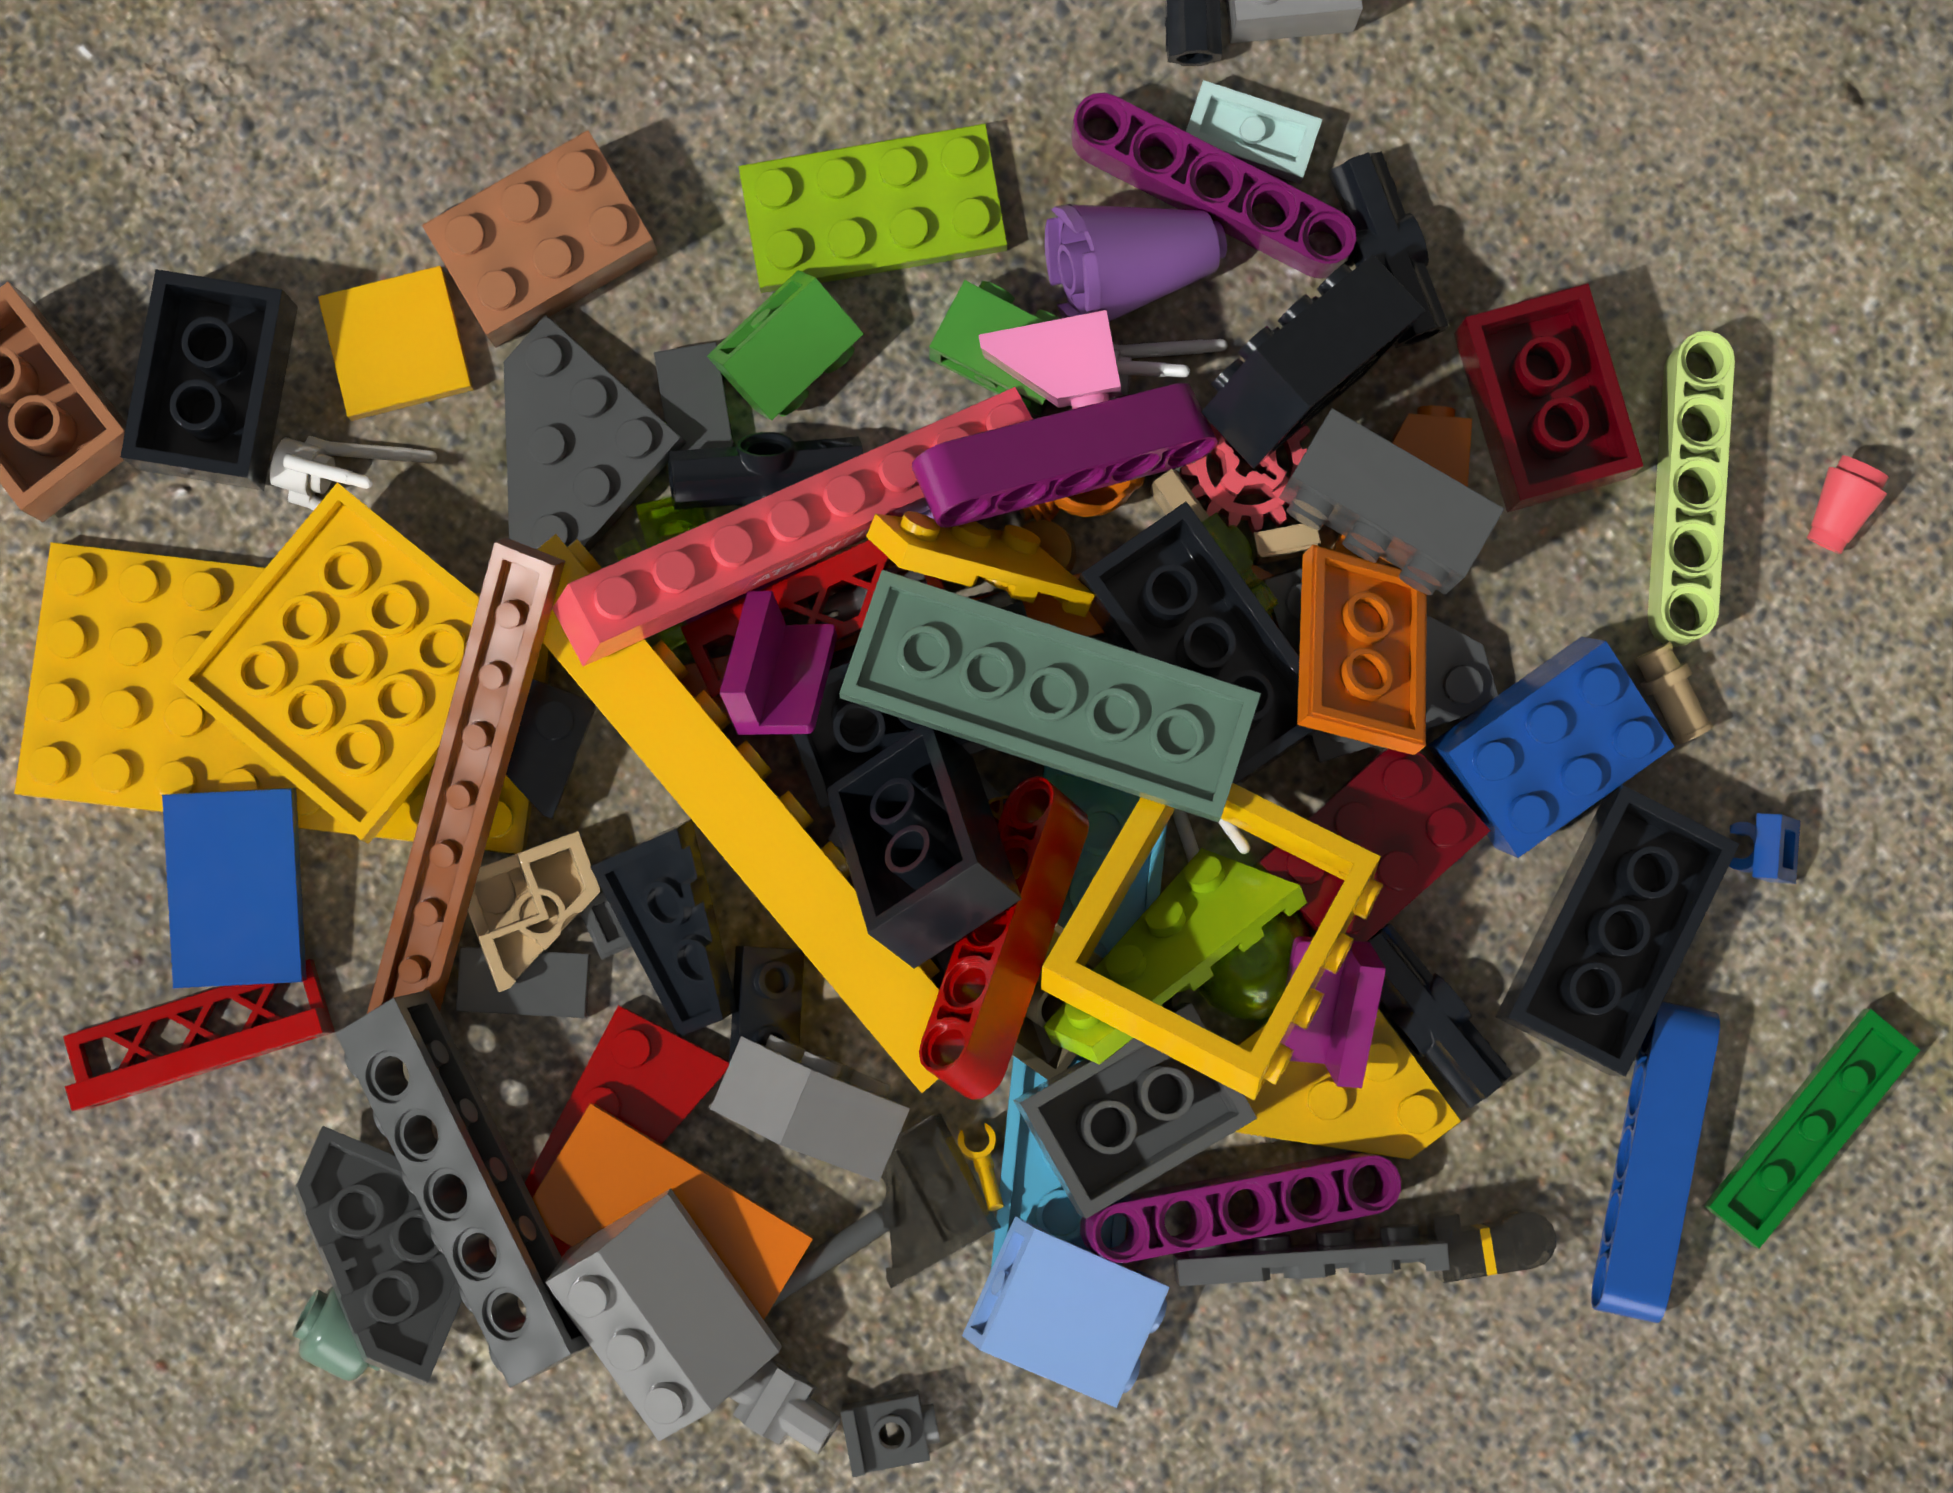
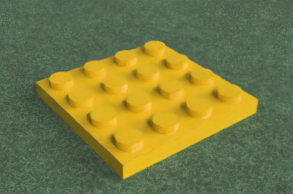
(340, 662)

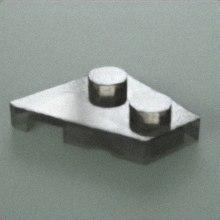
(930, 1201)

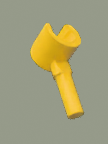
(984, 1167)

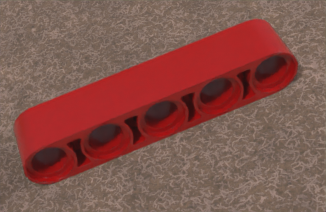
(1000, 961)

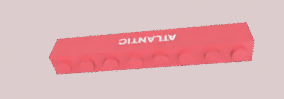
(760, 539)

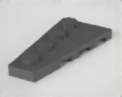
(1331, 1251)

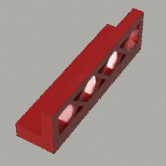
(793, 596)
(190, 1059)

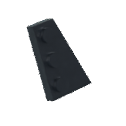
(671, 924)

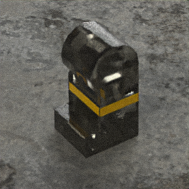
(1510, 1244)

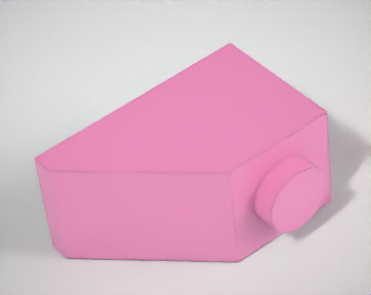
(1059, 359)

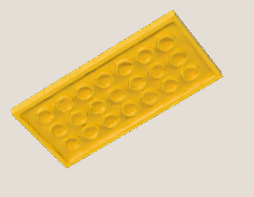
(117, 729)

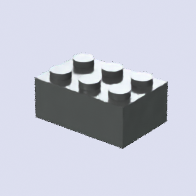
(1390, 505)
(1128, 1120)

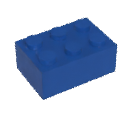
(1551, 745)

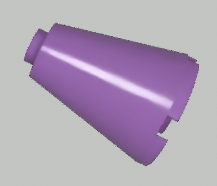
(1128, 255)

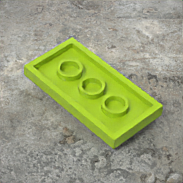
(873, 207)

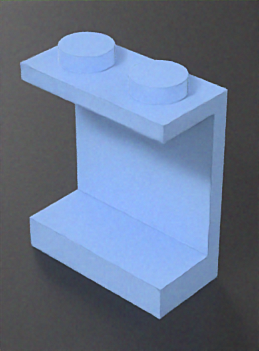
(1066, 1313)

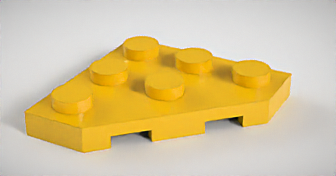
(1391, 1114)

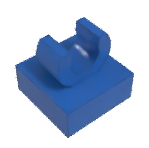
(1774, 849)

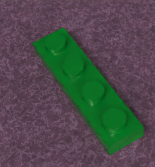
(1811, 1127)

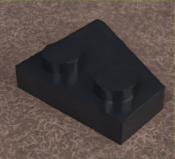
(548, 744)

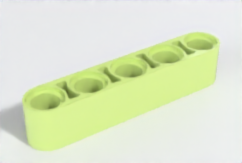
(1708, 464)

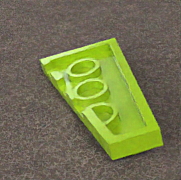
(1177, 940)

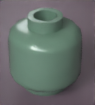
(327, 1337)

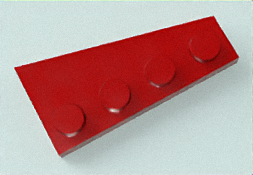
(639, 1077)

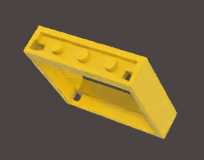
(1241, 1070)

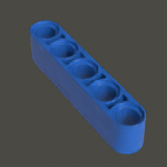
(1655, 1163)

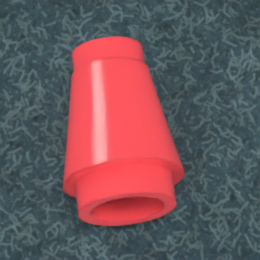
(1846, 503)

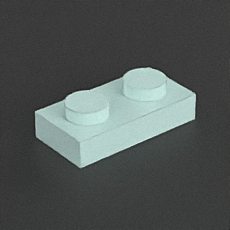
(1255, 130)

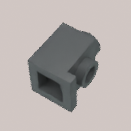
(865, 1419)

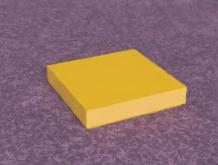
(395, 343)

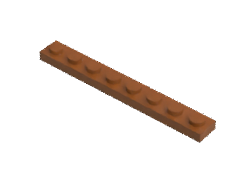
(468, 771)

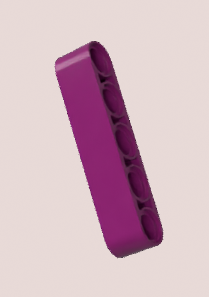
(1198, 158)
(1063, 454)
(1271, 1211)

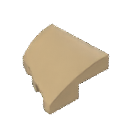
(528, 902)

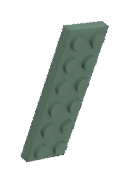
(1050, 695)

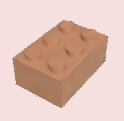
(541, 238)
(53, 416)

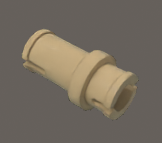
(1673, 693)

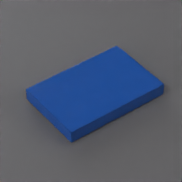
(234, 887)

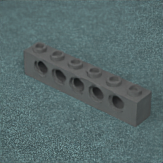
(469, 1150)

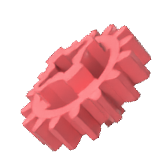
(1267, 483)

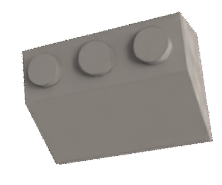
(663, 1314)

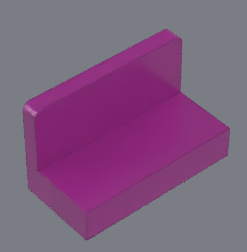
(776, 670)
(1346, 1016)

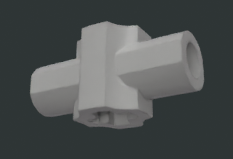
(780, 1404)

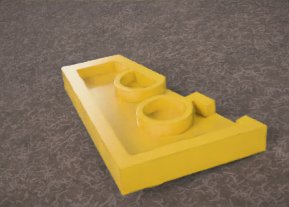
(965, 552)

